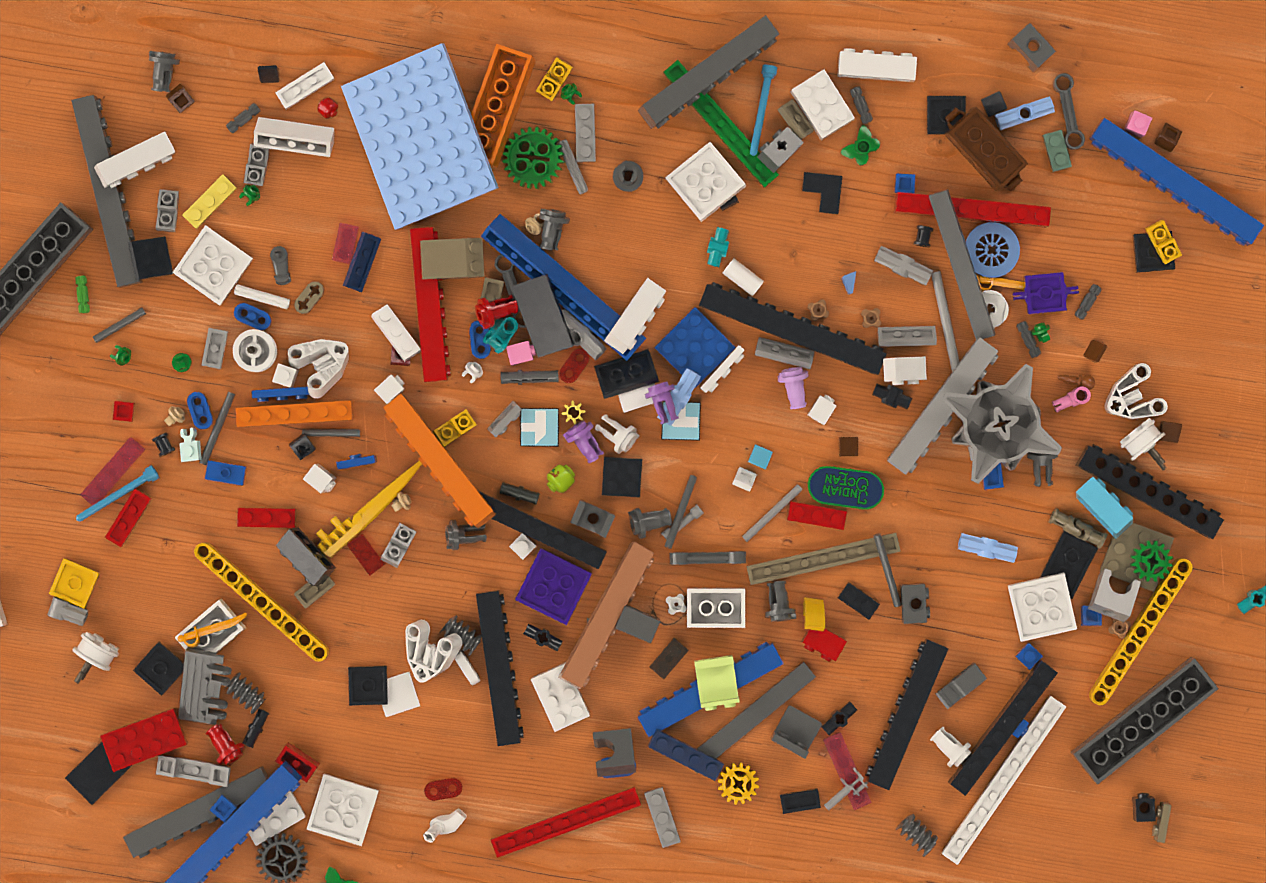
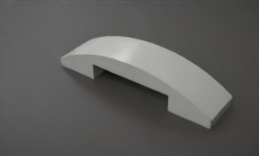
(193, 769)

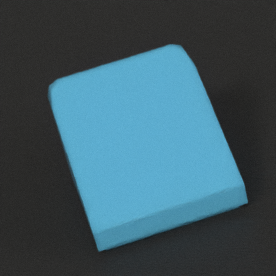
(760, 457)

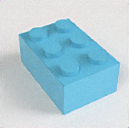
(1105, 507)

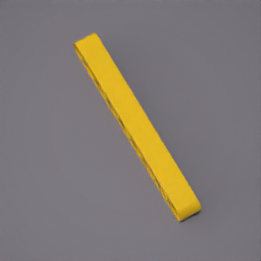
(252, 599)
(1131, 636)

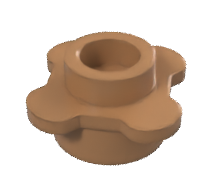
(813, 308)
(866, 316)
(1120, 632)

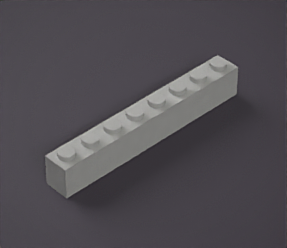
(937, 411)

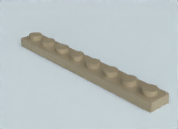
(820, 559)

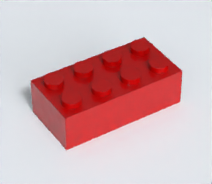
(143, 739)

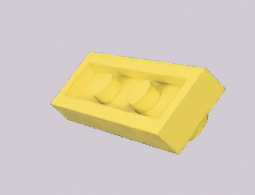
(209, 201)

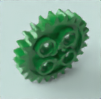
(536, 141)

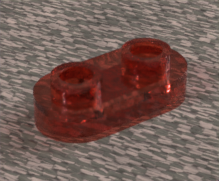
(574, 365)
(443, 790)

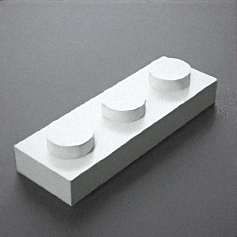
(305, 85)
(396, 333)
(723, 370)

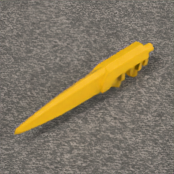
(348, 529)

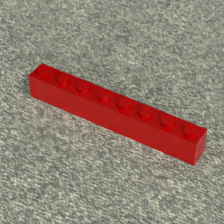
(977, 210)
(429, 313)

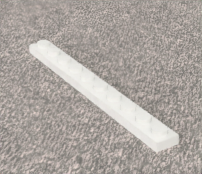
(1003, 780)

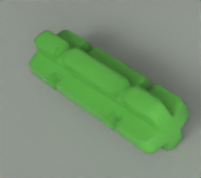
(82, 294)

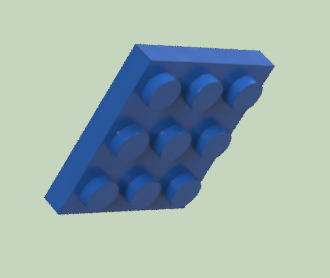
(695, 345)

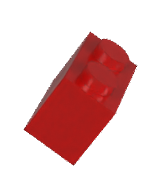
(824, 642)
(298, 760)

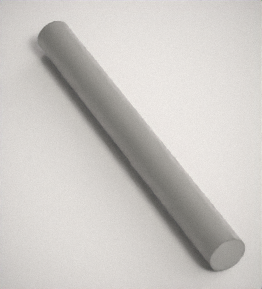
(770, 514)

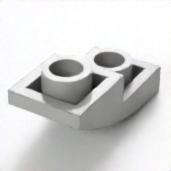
(256, 165)
(167, 210)
(398, 545)

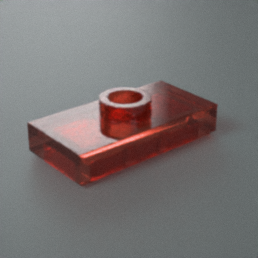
(366, 554)

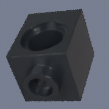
(1149, 814)

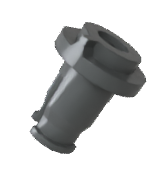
(162, 69)
(619, 174)
(552, 227)
(1042, 460)
(648, 521)
(456, 535)
(779, 603)

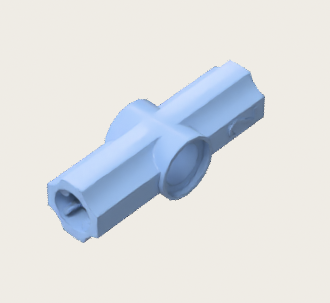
(1012, 117)
(682, 392)
(987, 548)

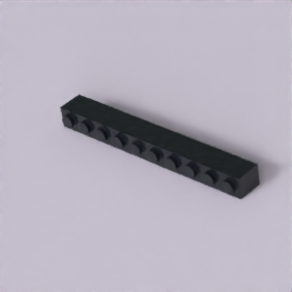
(792, 329)

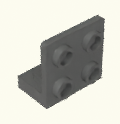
(796, 731)

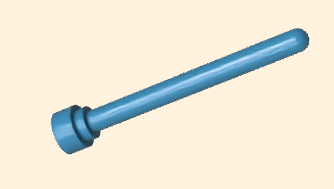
(768, 72)
(148, 475)

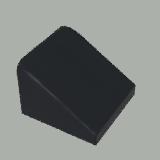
(268, 74)
(994, 104)

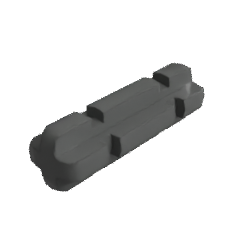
(861, 105)
(243, 118)
(1088, 301)
(1028, 339)

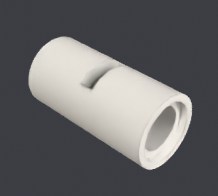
(743, 277)

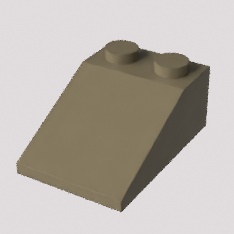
(452, 258)

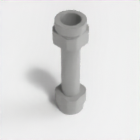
(695, 512)

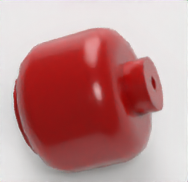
(327, 108)

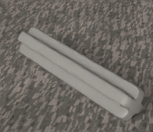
(573, 167)

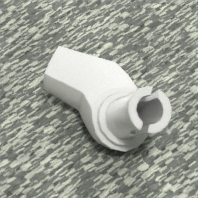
(444, 824)

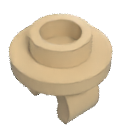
(532, 225)
(176, 414)
(402, 502)

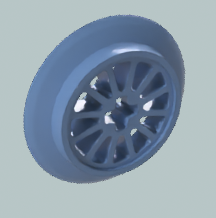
(1012, 244)

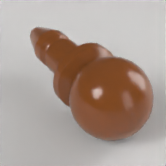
(1082, 381)

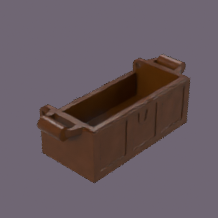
(985, 148)

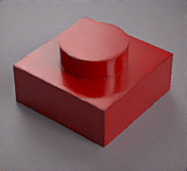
(123, 411)

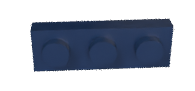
(362, 262)

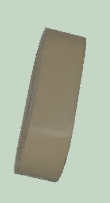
(313, 300)

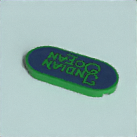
(845, 487)

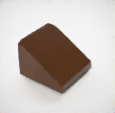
(180, 98)
(1168, 137)
(1095, 351)
(1171, 430)
(848, 446)

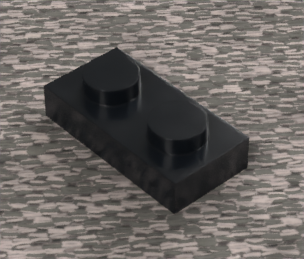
(858, 601)

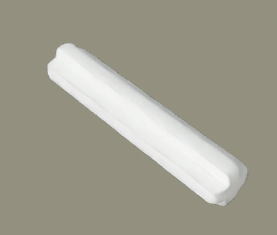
(262, 296)

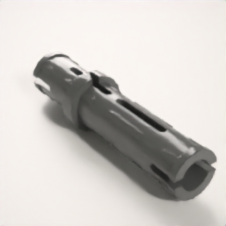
(529, 377)

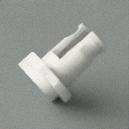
(623, 438)
(951, 747)

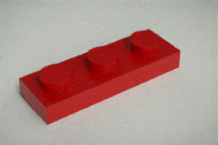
(817, 515)
(128, 517)
(266, 517)

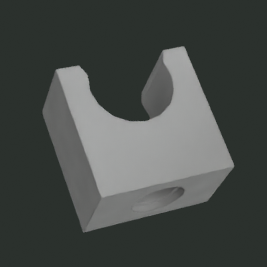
(1110, 603)

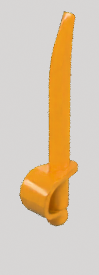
(1000, 282)
(208, 630)

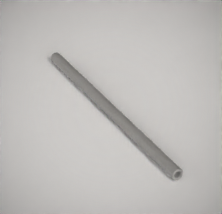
(947, 326)

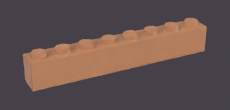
(606, 614)

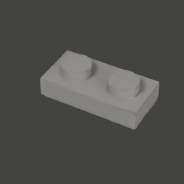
(214, 348)
(500, 424)

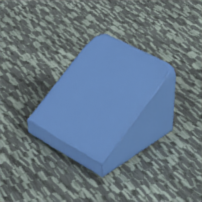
(848, 281)

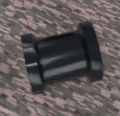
(923, 236)
(163, 444)

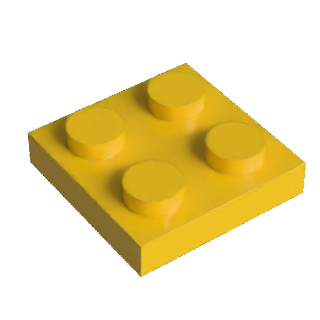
(74, 583)

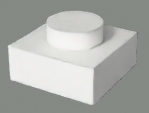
(744, 479)
(522, 546)

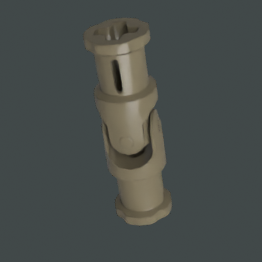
(1074, 526)

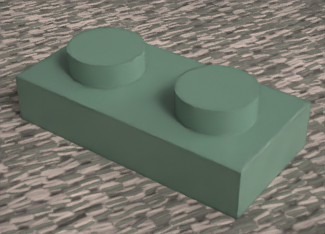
(1057, 150)

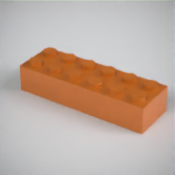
(501, 99)

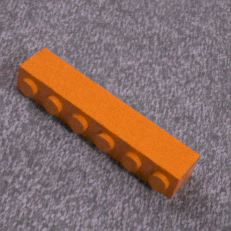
(294, 413)

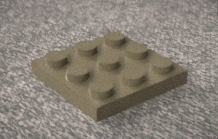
(1120, 549)

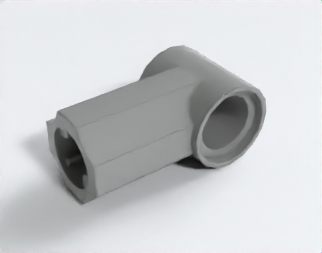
(64, 610)

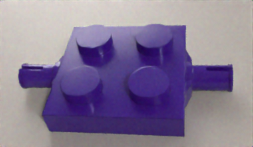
(1045, 293)

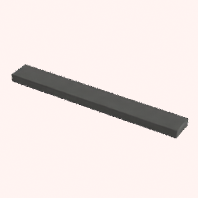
(962, 264)
(757, 711)

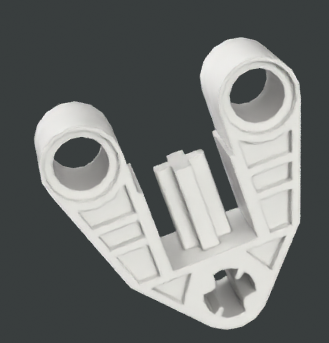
(328, 360)
(1126, 382)
(427, 659)

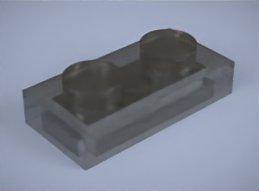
(668, 658)

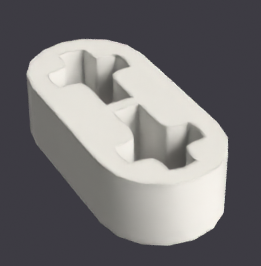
(467, 668)

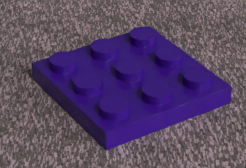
(553, 586)

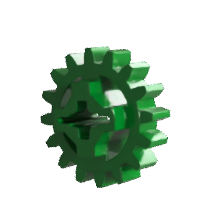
(1149, 570)

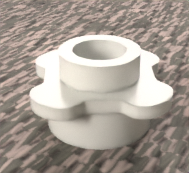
(672, 600)

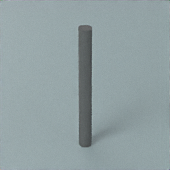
(217, 428)
(680, 512)
(887, 570)

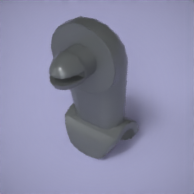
(280, 263)

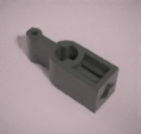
(961, 685)

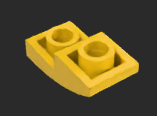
(554, 79)
(1163, 241)
(454, 428)
(814, 614)

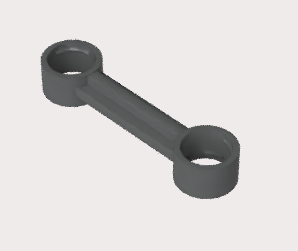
(1068, 111)
(509, 280)
(733, 557)

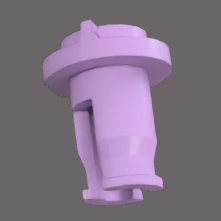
(794, 385)

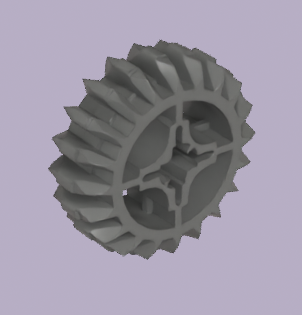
(280, 851)

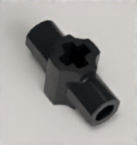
(892, 396)
(553, 642)
(848, 710)

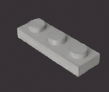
(585, 133)
(907, 336)
(784, 353)
(662, 817)

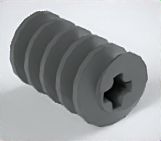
(468, 638)
(245, 693)
(918, 834)

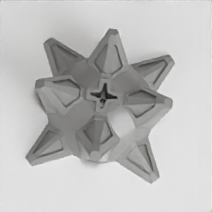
(1010, 441)

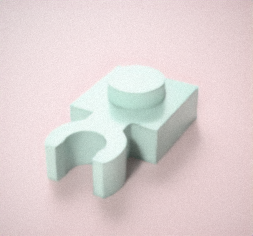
(190, 449)

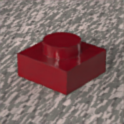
(396, 359)

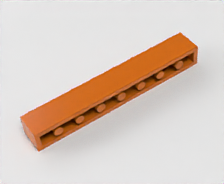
(439, 461)

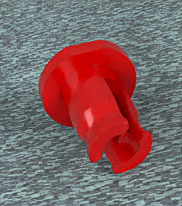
(489, 311)
(225, 746)

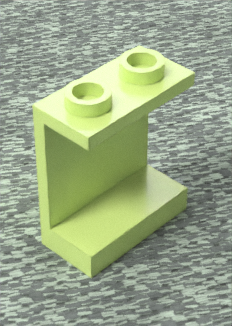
(716, 682)

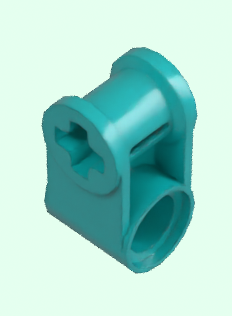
(498, 336)

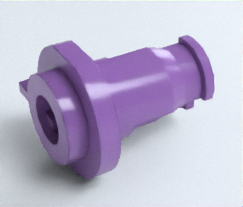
(661, 393)
(584, 440)

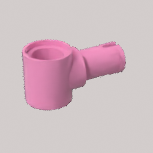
(1071, 399)

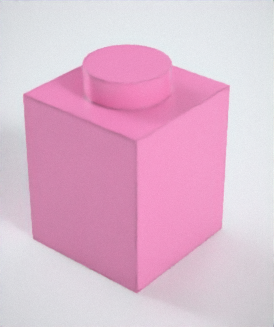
(1137, 124)
(520, 353)

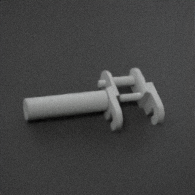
(846, 790)

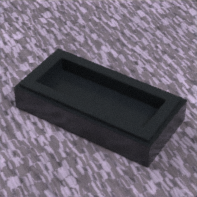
(800, 801)

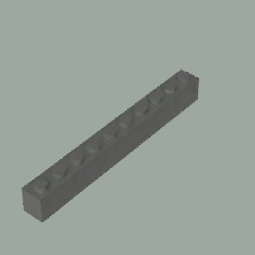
(109, 201)

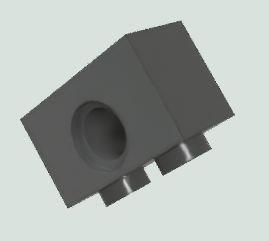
(909, 592)

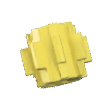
(570, 416)

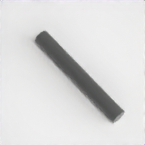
(119, 325)
(332, 432)

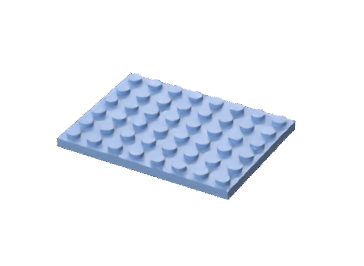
(419, 136)

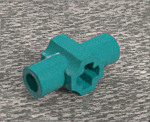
(718, 247)
(1248, 603)

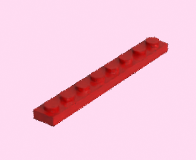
(565, 822)

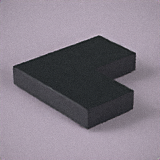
(828, 186)

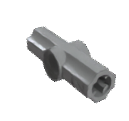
(903, 265)
(583, 336)

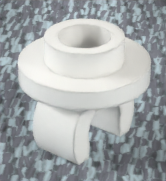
(474, 369)

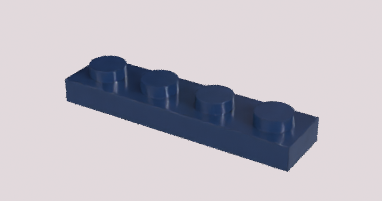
(686, 754)

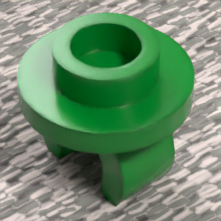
(568, 91)
(251, 192)
(1040, 331)
(123, 355)
(181, 362)

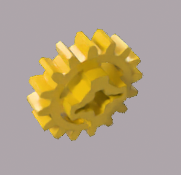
(731, 789)

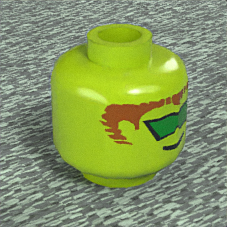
(560, 478)

